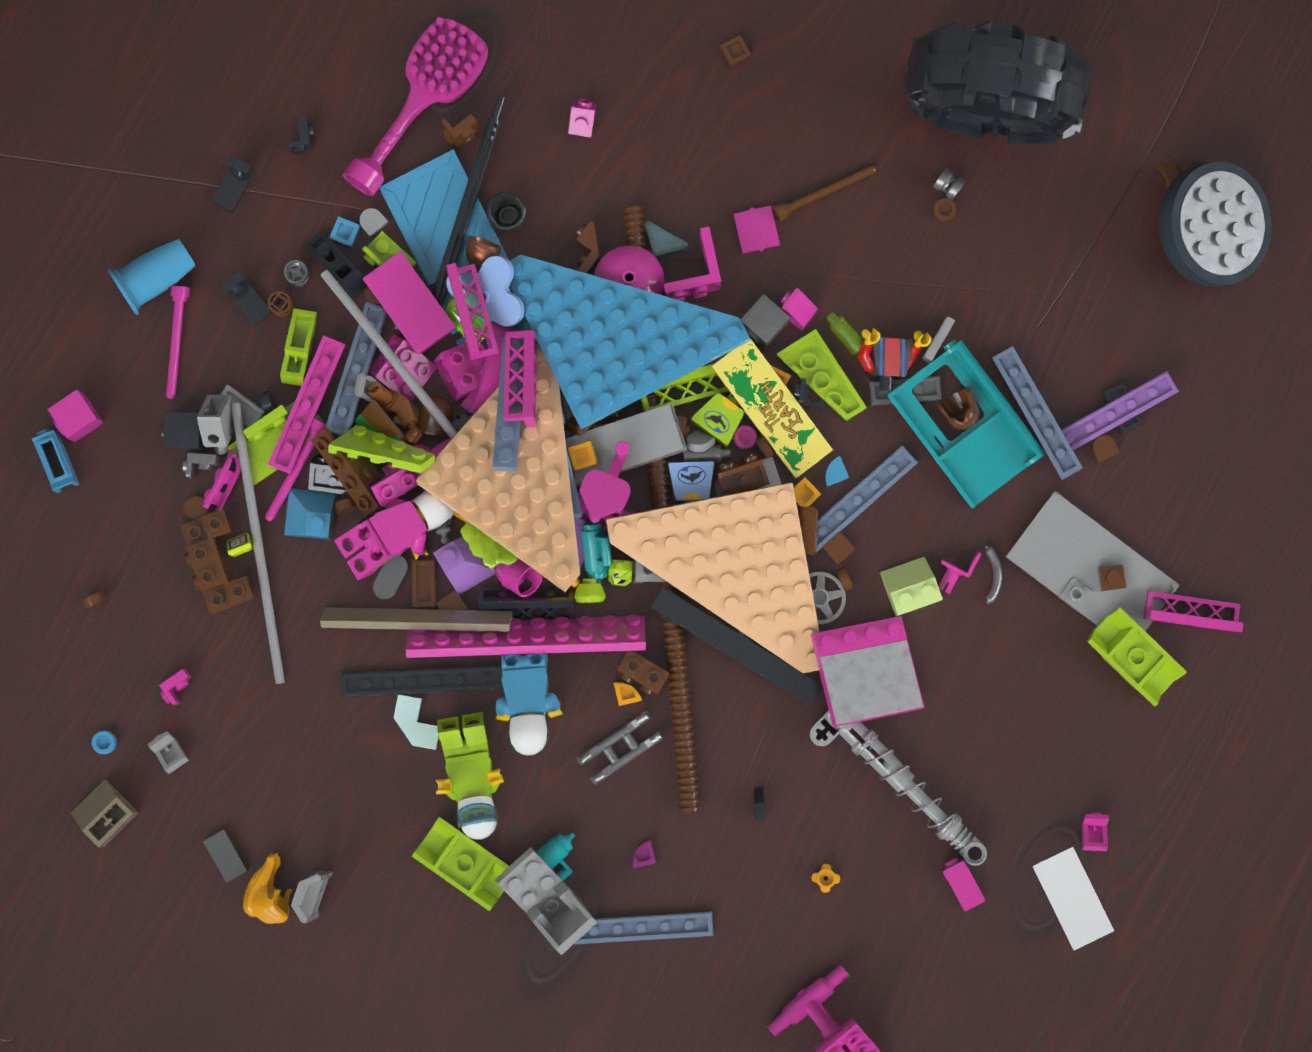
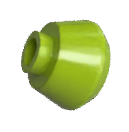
(589, 592)

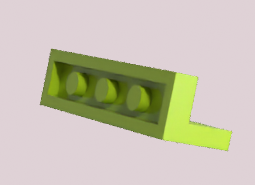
(696, 375)

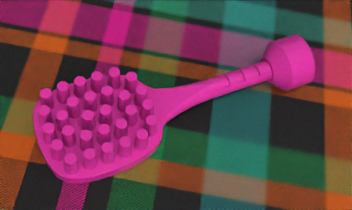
(439, 70)

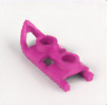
(223, 476)

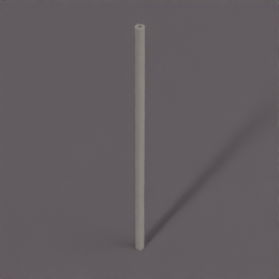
(389, 354)
(257, 543)

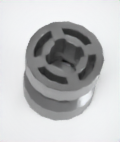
(945, 180)
(293, 271)

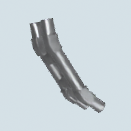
(635, 748)

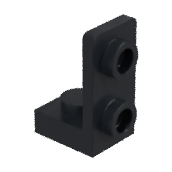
(233, 183)
(246, 298)

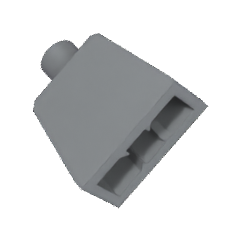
(216, 422)

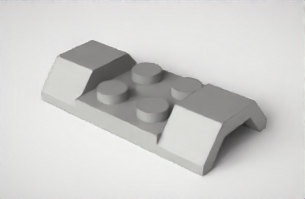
(309, 895)

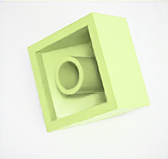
(911, 586)

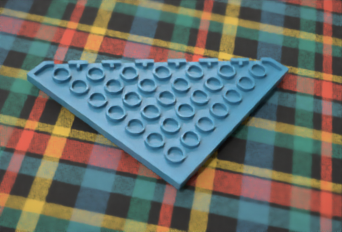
(615, 339)

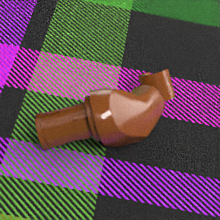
(397, 404)

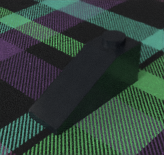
(337, 264)

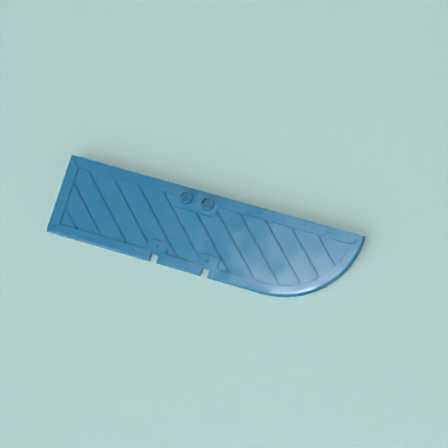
(425, 212)

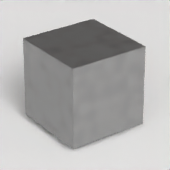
(764, 321)

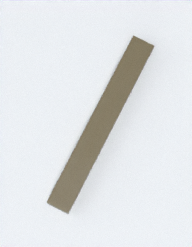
(416, 619)

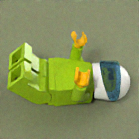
(469, 774)

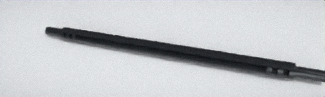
(468, 200)

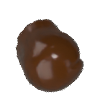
(960, 404)
(428, 424)

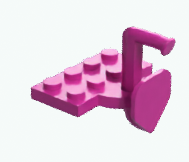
(604, 493)

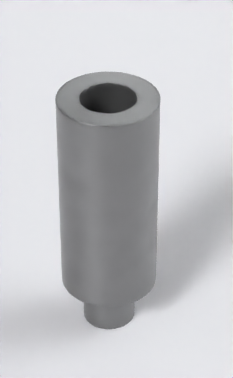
(714, 454)

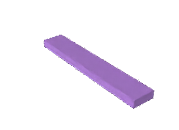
(1120, 410)

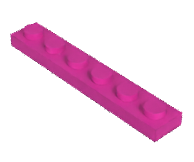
(306, 405)

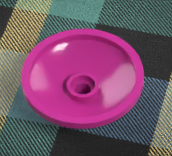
(635, 261)

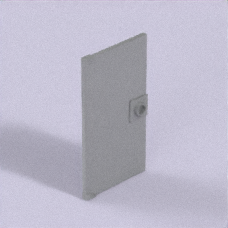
(1064, 554)

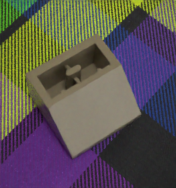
(103, 814)

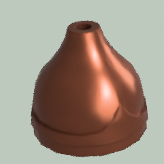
(479, 250)

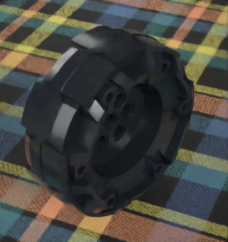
(998, 83)

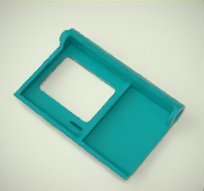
(987, 451)

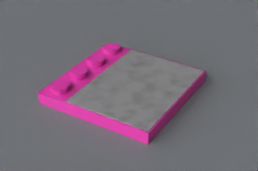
(867, 671)

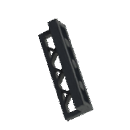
(545, 597)

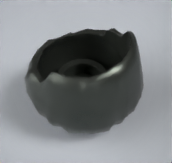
(506, 212)

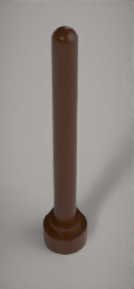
(784, 209)

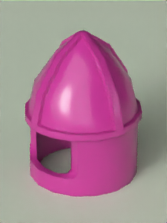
(515, 573)

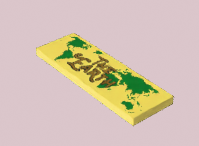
(772, 408)

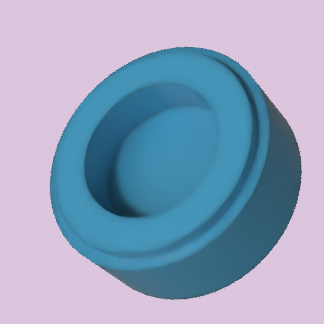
(104, 742)

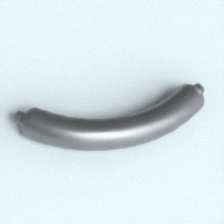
(997, 574)

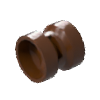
(284, 305)

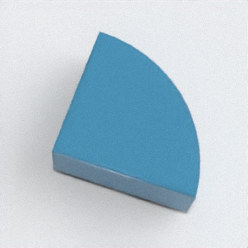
(835, 472)

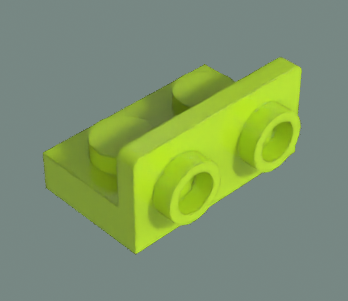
(382, 250)

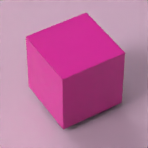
(75, 416)

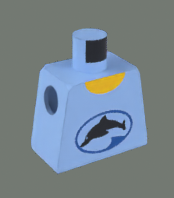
(691, 480)

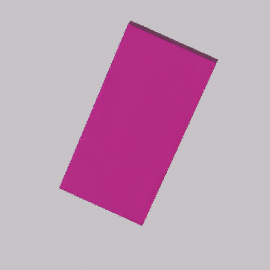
(409, 303)

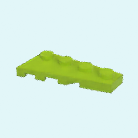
(381, 449)

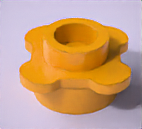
(819, 878)

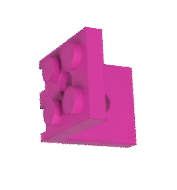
(698, 285)

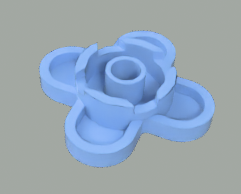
(495, 280)

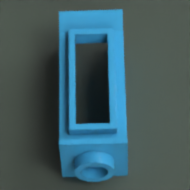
(69, 477)

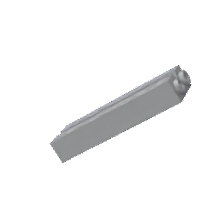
(648, 434)

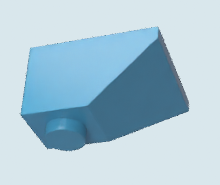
(310, 514)

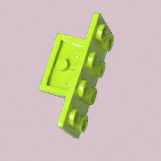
(262, 440)

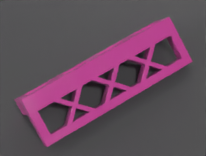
(462, 308)
(529, 380)
(1196, 620)

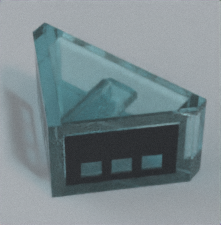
(663, 243)

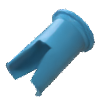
(152, 273)

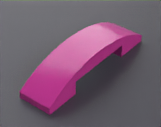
(491, 371)

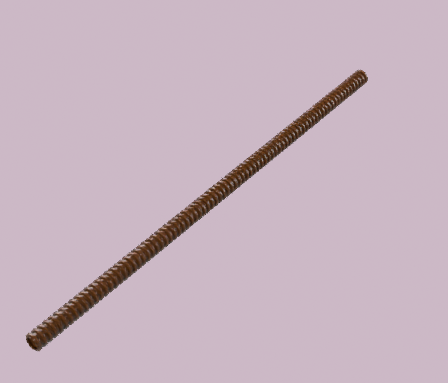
(673, 632)

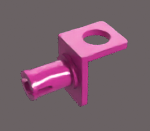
(953, 573)

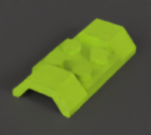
(1135, 655)
(462, 863)

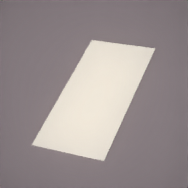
(1073, 898)

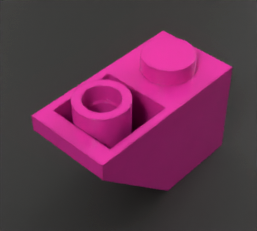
(798, 308)

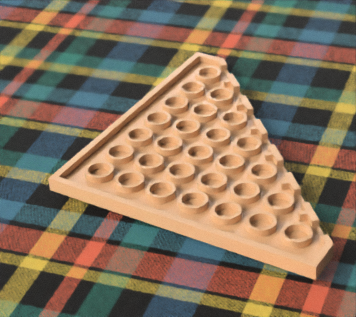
(522, 509)
(738, 560)

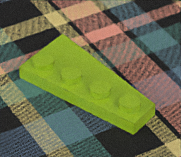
(814, 362)

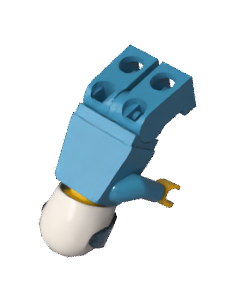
(526, 701)

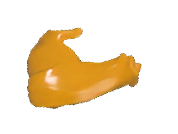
(262, 898)

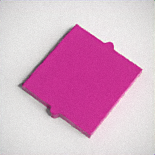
(756, 229)

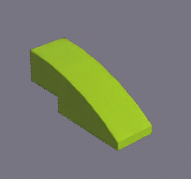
(298, 347)

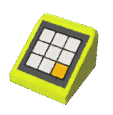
(239, 545)

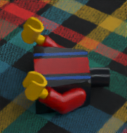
(889, 356)

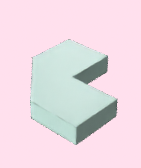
(407, 716)

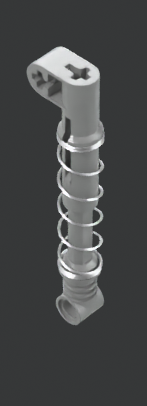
(900, 778)

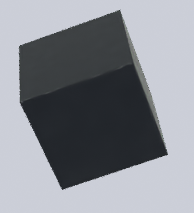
(181, 432)

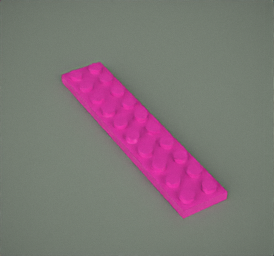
(534, 637)

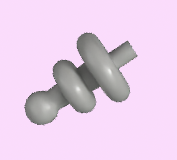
(443, 532)

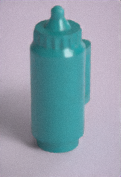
(596, 550)
(555, 851)

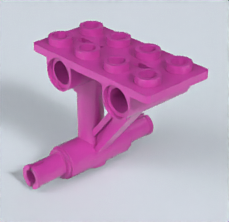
(808, 1001)

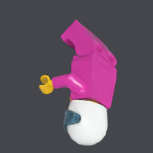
(393, 532)

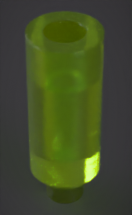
(845, 333)

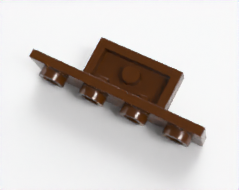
(353, 473)

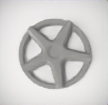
(822, 597)

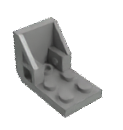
(546, 900)

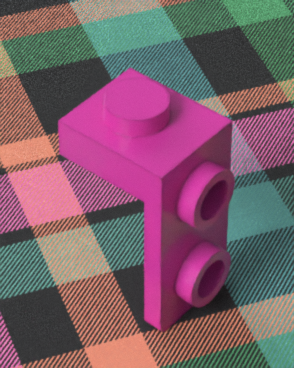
(963, 883)

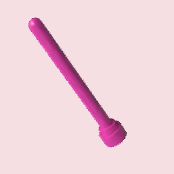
(179, 295)
(316, 427)

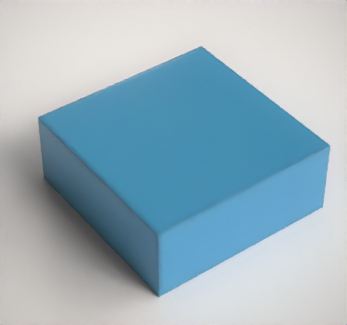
(345, 232)

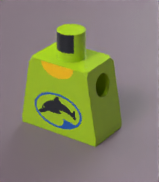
(719, 418)

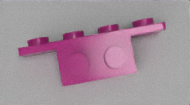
(400, 480)

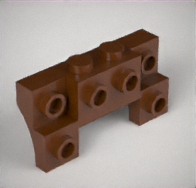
(208, 564)

